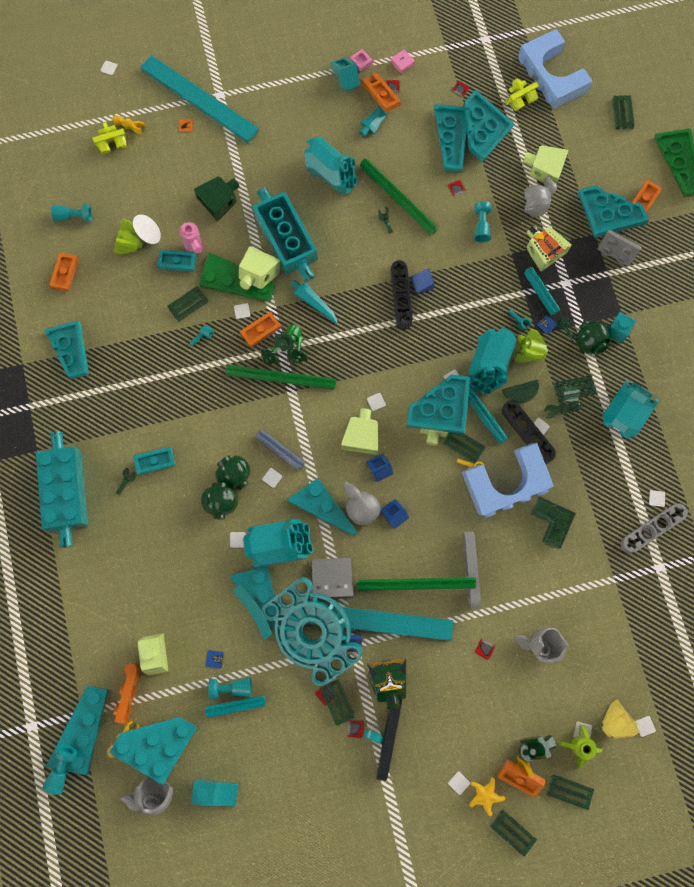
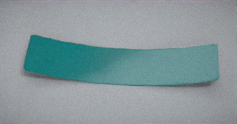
(254, 610)

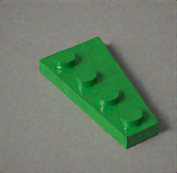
(679, 154)
(224, 277)

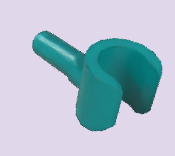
(520, 321)
(204, 331)

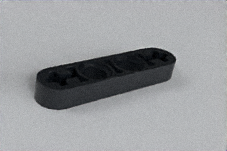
(401, 294)
(530, 430)
(388, 744)

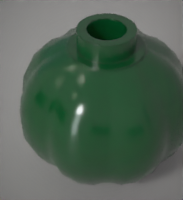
(593, 337)
(233, 471)
(219, 500)

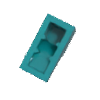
(346, 73)
(214, 793)

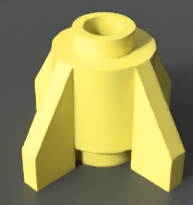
(618, 722)

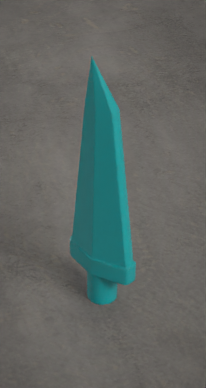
(373, 122)
(306, 294)

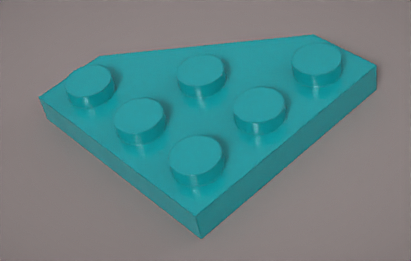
(484, 125)
(610, 211)
(442, 407)
(154, 747)

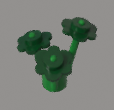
(286, 341)

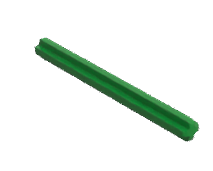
(398, 196)
(281, 377)
(416, 584)

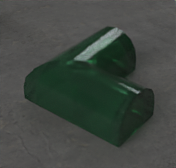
(558, 519)

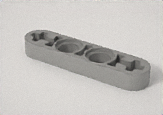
(655, 530)
(471, 568)

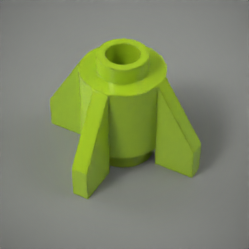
(127, 239)
(531, 347)
(577, 747)

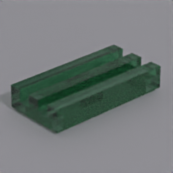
(618, 123)
(198, 294)
(589, 384)
(463, 453)
(344, 718)
(553, 786)
(499, 820)

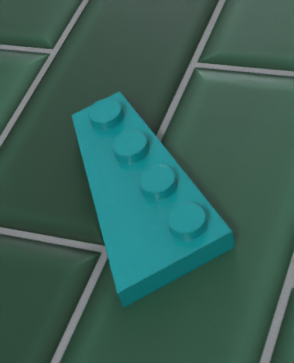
(452, 135)
(83, 730)

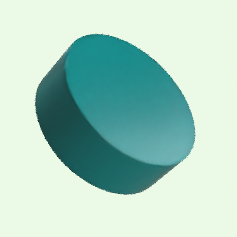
(373, 736)

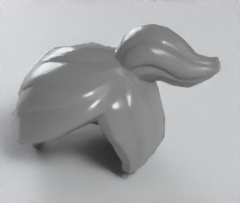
(539, 197)
(361, 506)
(545, 644)
(149, 797)

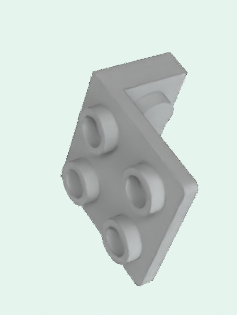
(619, 248)
(332, 577)

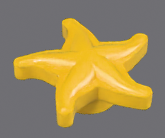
(486, 796)

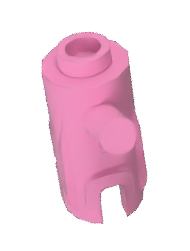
(191, 238)

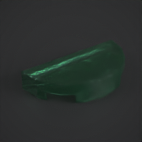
(523, 392)

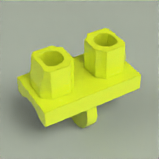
(516, 99)
(103, 140)

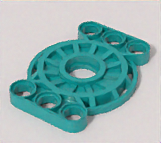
(304, 651)

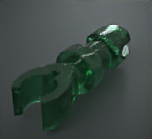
(562, 408)

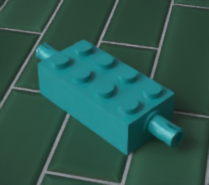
(285, 233)
(61, 489)

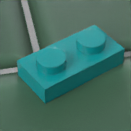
(177, 260)
(154, 461)

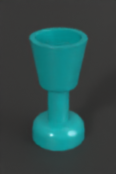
(64, 213)
(482, 231)
(239, 687)
(55, 781)

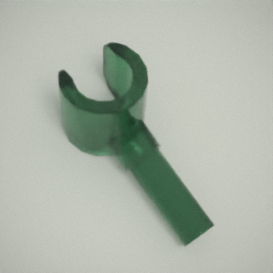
(385, 217)
(563, 325)
(125, 481)

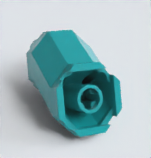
(330, 165)
(491, 360)
(629, 409)
(278, 543)

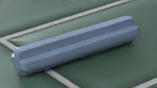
(280, 450)

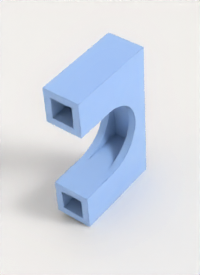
(555, 89)
(534, 481)

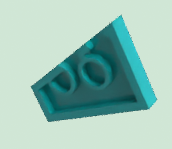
(70, 347)

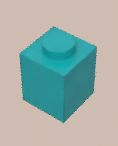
(621, 327)

